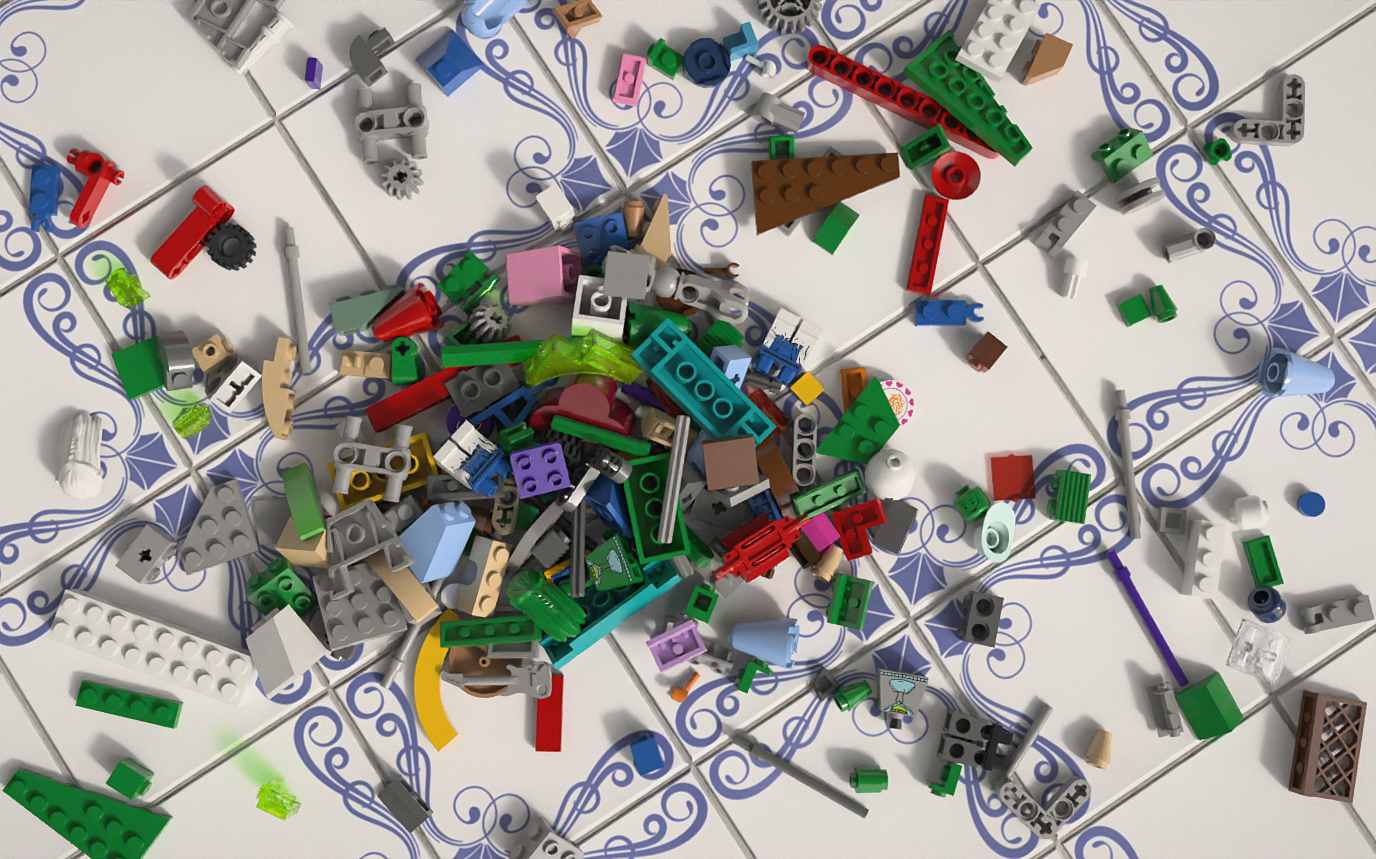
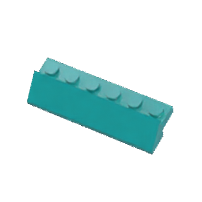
(699, 385)
(610, 609)

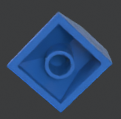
(449, 62)
(610, 505)

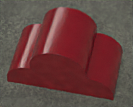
(587, 400)

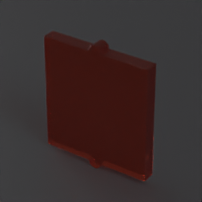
(1013, 478)

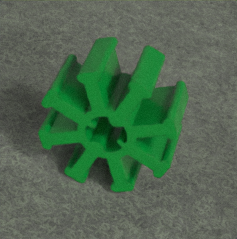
(516, 438)

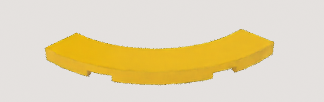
(428, 686)

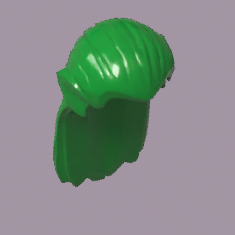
(545, 604)

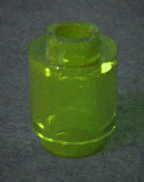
(192, 421)

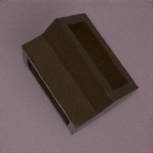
(804, 551)

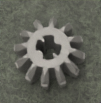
(411, 179)
(490, 323)

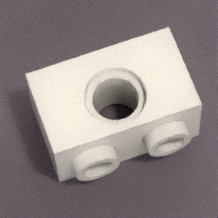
(556, 208)

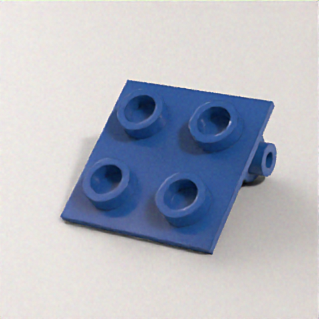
(598, 235)

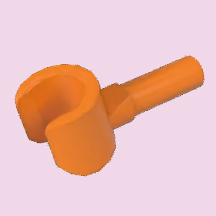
(680, 694)

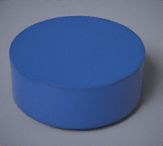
(1311, 504)

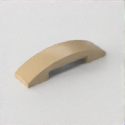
(403, 586)

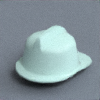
(995, 534)

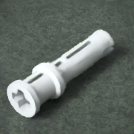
(270, 35)

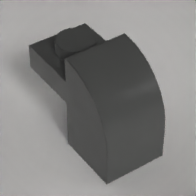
(365, 55)
(177, 359)

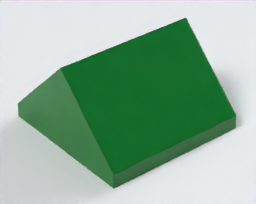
(1209, 707)

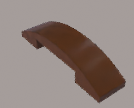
(780, 479)

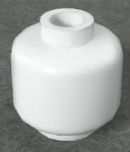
(1249, 512)

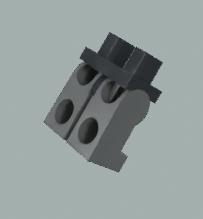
(982, 741)

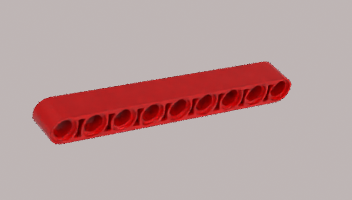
(892, 101)

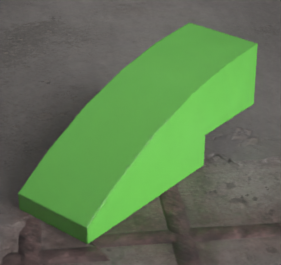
(304, 501)

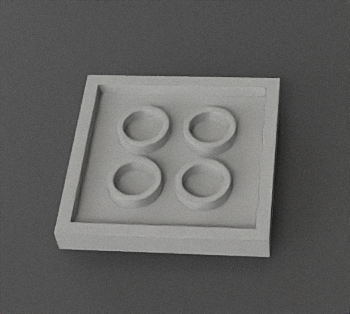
(362, 615)

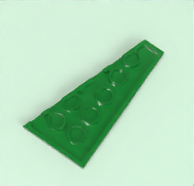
(967, 97)
(87, 819)

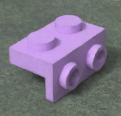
(676, 645)

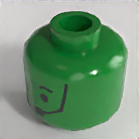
(971, 503)

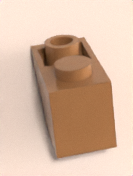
(1048, 59)

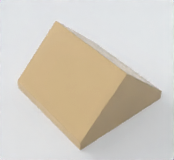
(306, 552)

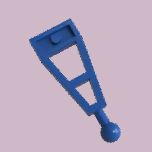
(528, 394)

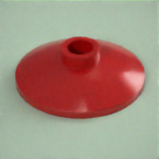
(963, 167)

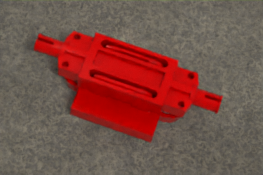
(759, 546)

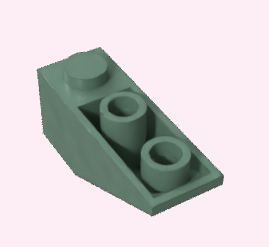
(358, 313)

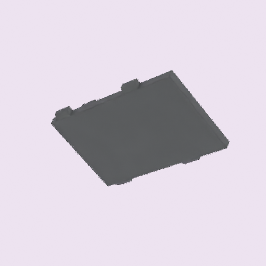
(481, 387)

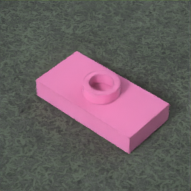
(629, 79)

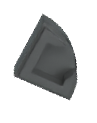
(824, 684)

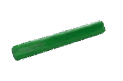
(600, 436)

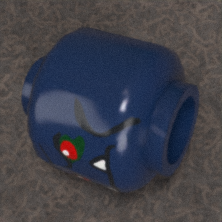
(1266, 604)

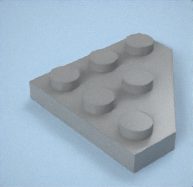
(219, 531)

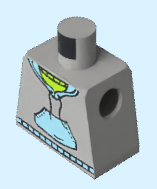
(899, 694)

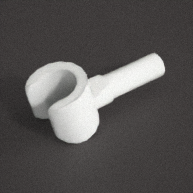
(768, 67)

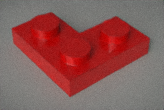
(852, 524)

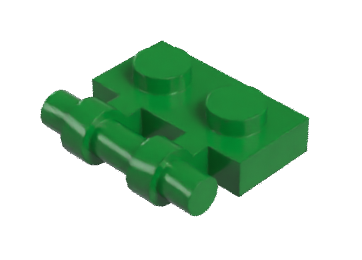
(463, 278)

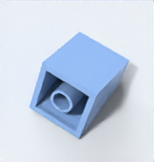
(438, 540)

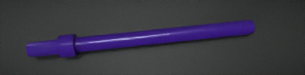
(1123, 574)

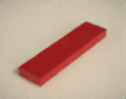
(927, 245)

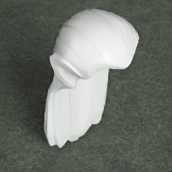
(80, 457)

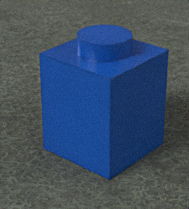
(646, 753)

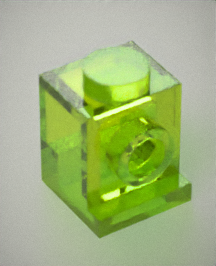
(126, 288)

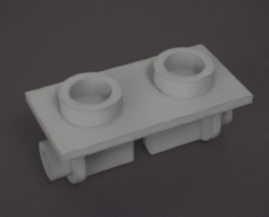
(718, 660)
(1165, 710)

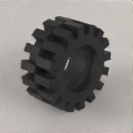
(221, 236)
(571, 446)

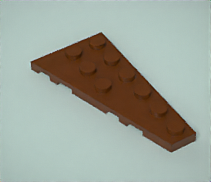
(803, 186)

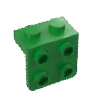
(278, 588)

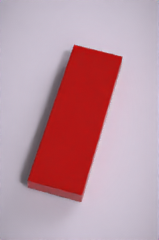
(550, 718)

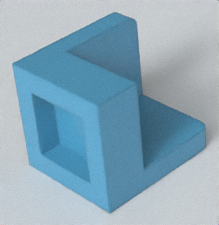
(741, 43)

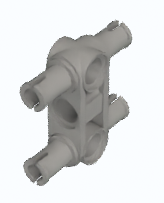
(392, 123)
(372, 459)

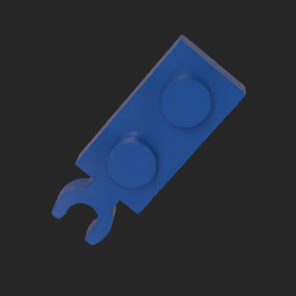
(44, 195)
(945, 313)

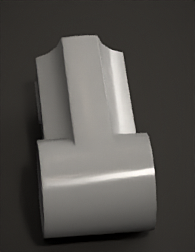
(772, 111)
(1187, 245)

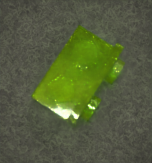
(277, 804)

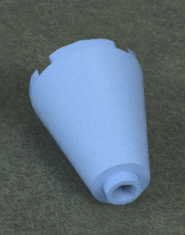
(1292, 375)
(768, 640)

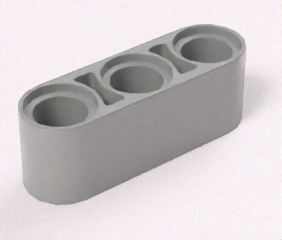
(808, 438)

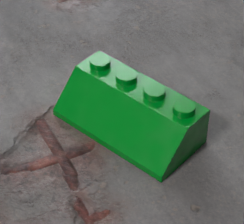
(645, 501)

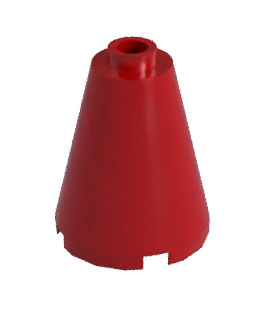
(409, 316)

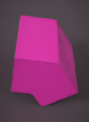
(820, 531)

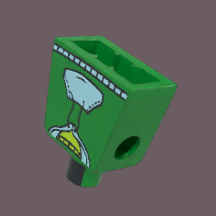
(612, 565)

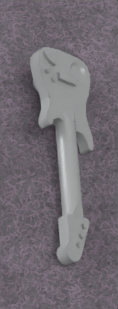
(532, 680)

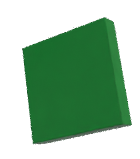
(140, 368)

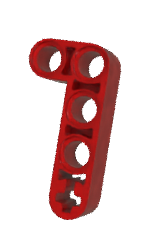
(192, 233)

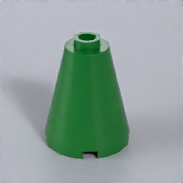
(643, 320)

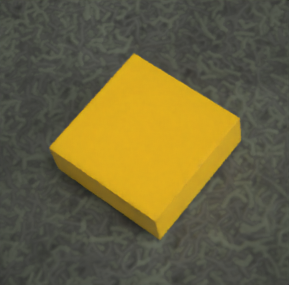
(807, 388)

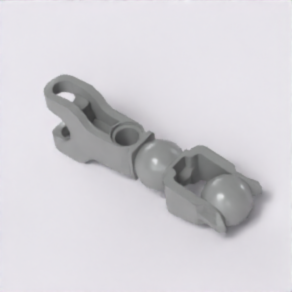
(710, 295)

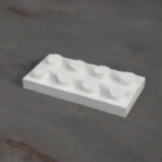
(997, 36)

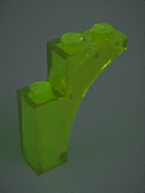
(593, 354)

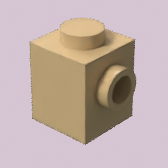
(213, 353)

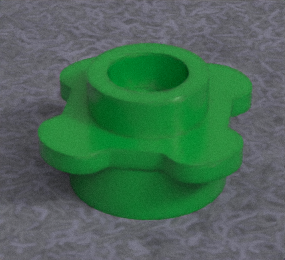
(1224, 149)

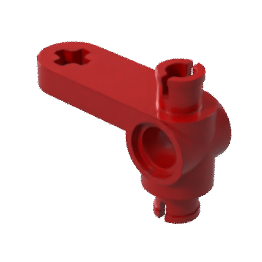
(95, 186)

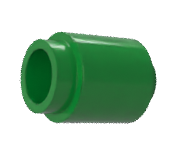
(868, 779)

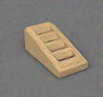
(655, 421)

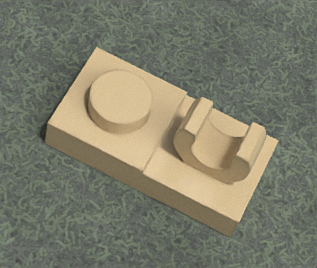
(366, 364)

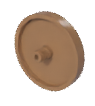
(474, 661)

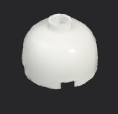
(890, 474)

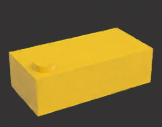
(373, 485)

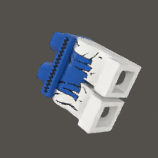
(783, 354)
(480, 467)

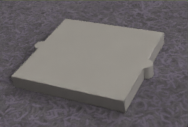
(626, 275)
(271, 518)

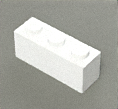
(1203, 559)

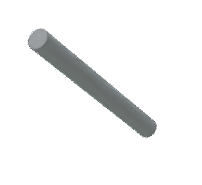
(1025, 744)

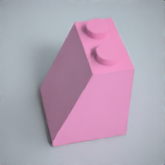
(543, 276)

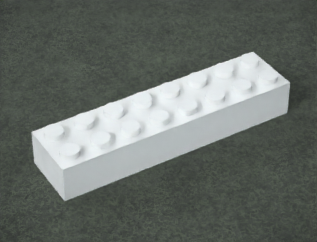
(154, 647)

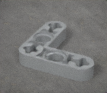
(1279, 127)
(533, 536)
(1047, 812)

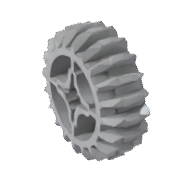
(800, 16)

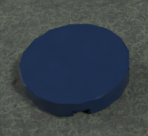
(706, 63)

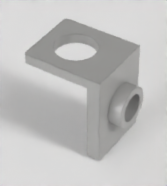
(677, 617)

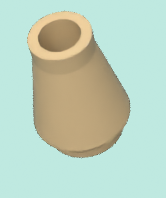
(827, 565)
(1100, 750)

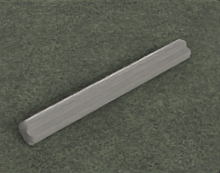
(674, 479)

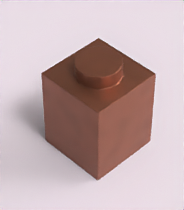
(985, 353)

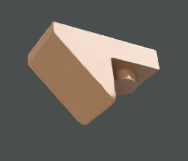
(577, 15)

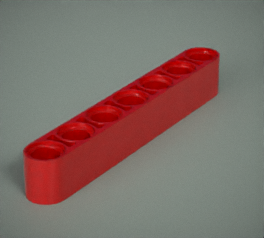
(417, 397)

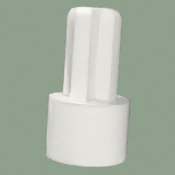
(1074, 270)

